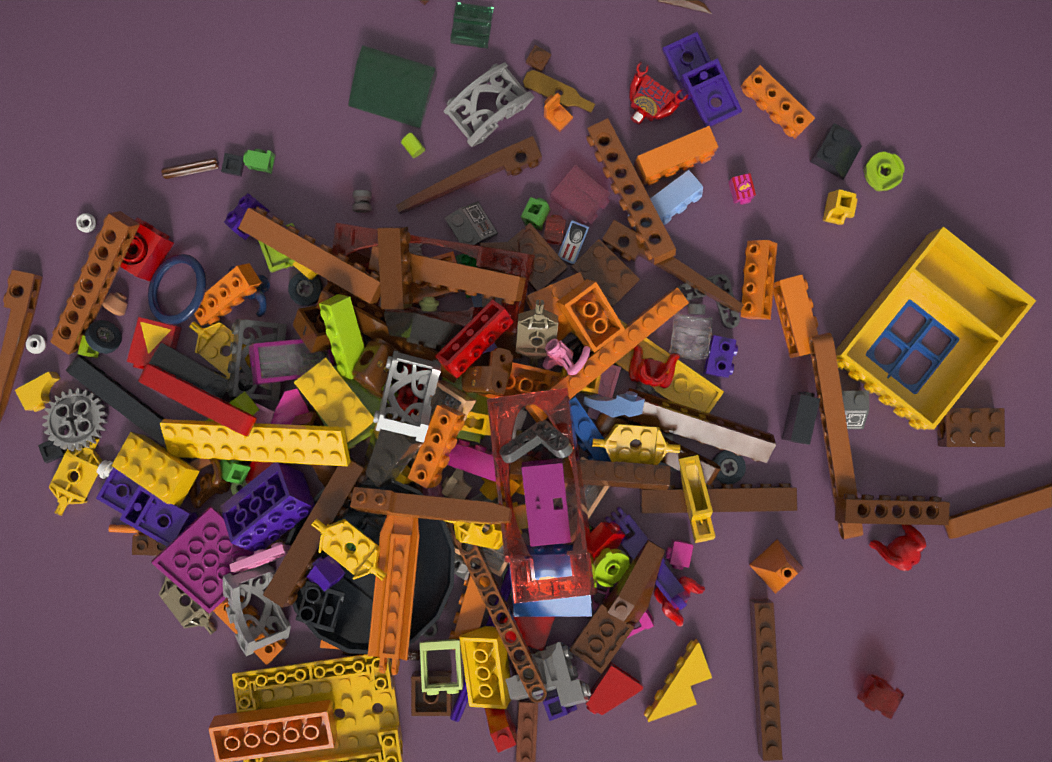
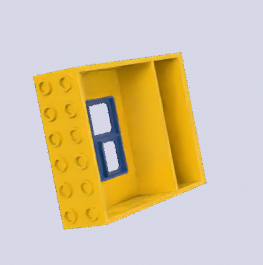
(959, 297)

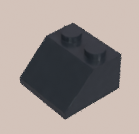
(836, 151)

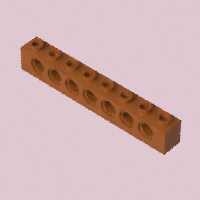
(605, 132)
(94, 280)

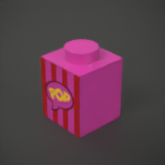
(742, 188)

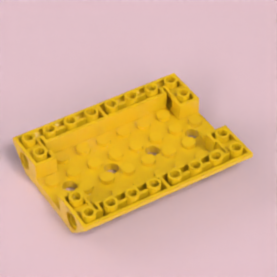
(351, 685)

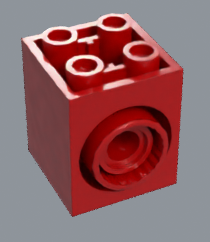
(146, 251)

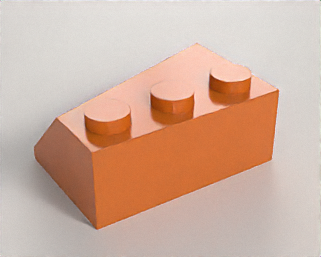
(551, 295)

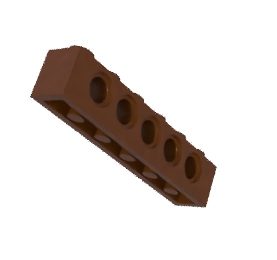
(936, 513)

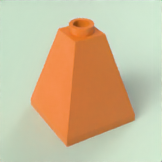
(776, 566)

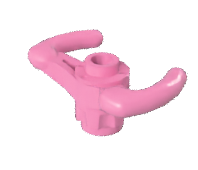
(561, 355)

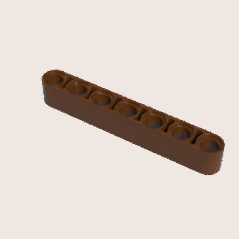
(709, 468)

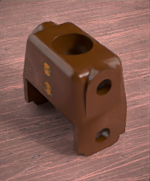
(371, 366)
(488, 373)

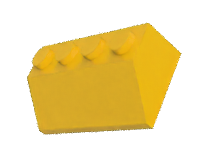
(485, 668)

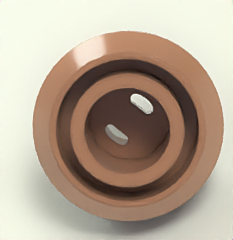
(115, 303)

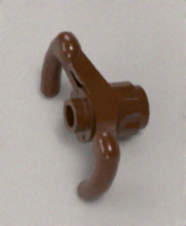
(210, 485)

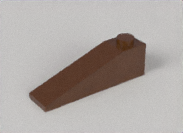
(635, 588)

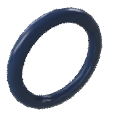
(198, 296)

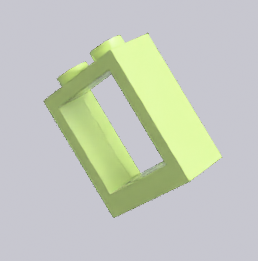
(433, 689)

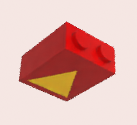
(147, 339)

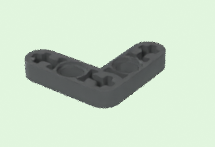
(723, 316)
(515, 449)

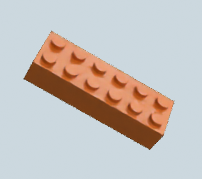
(273, 731)

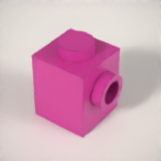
(679, 554)

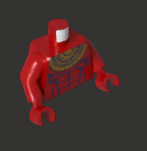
(651, 99)

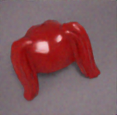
(652, 371)
(904, 550)
(690, 586)

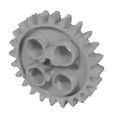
(57, 423)

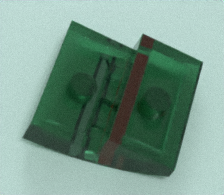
(472, 25)

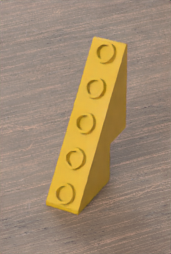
(677, 691)

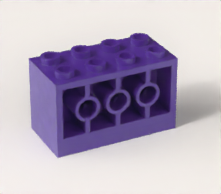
(267, 507)

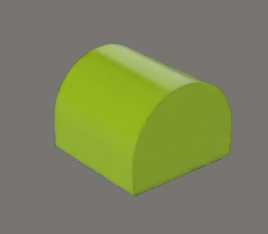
(412, 145)

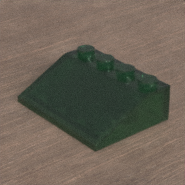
(392, 86)

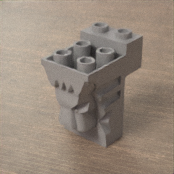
(557, 674)

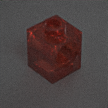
(554, 229)

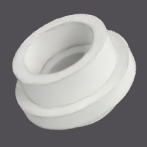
(81, 222)
(41, 344)
(105, 468)

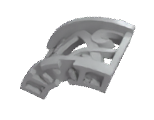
(483, 129)
(417, 424)
(246, 635)

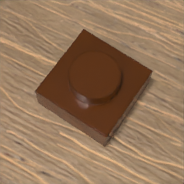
(538, 58)

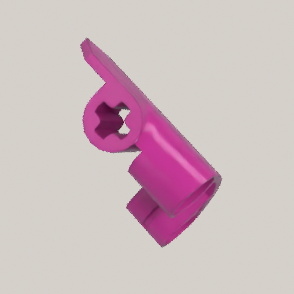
(288, 407)

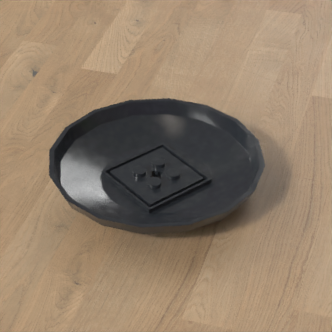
(432, 581)

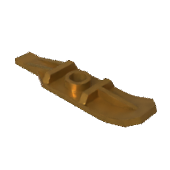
(548, 86)

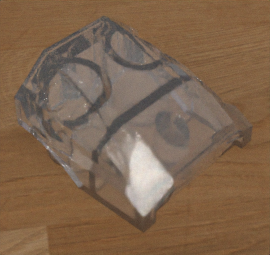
(691, 336)

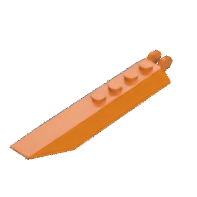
(395, 593)

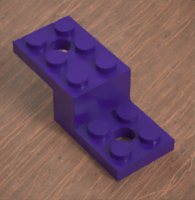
(702, 80)
(143, 508)

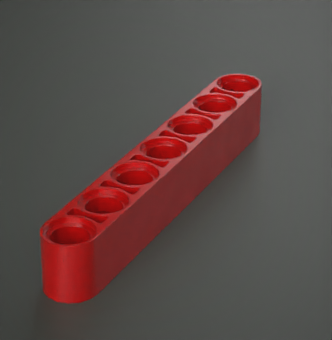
(198, 399)

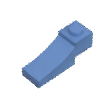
(625, 404)

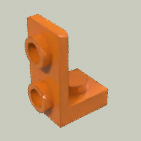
(556, 113)

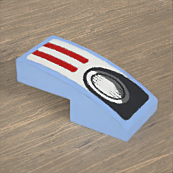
(573, 241)

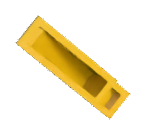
(696, 499)

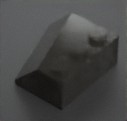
(421, 329)
(388, 454)

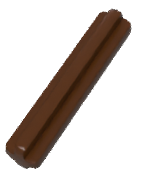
(190, 168)

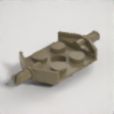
(535, 324)
(188, 615)

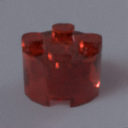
(880, 695)

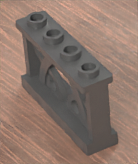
(239, 354)

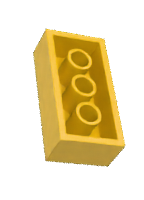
(334, 399)
(155, 468)

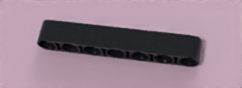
(117, 396)

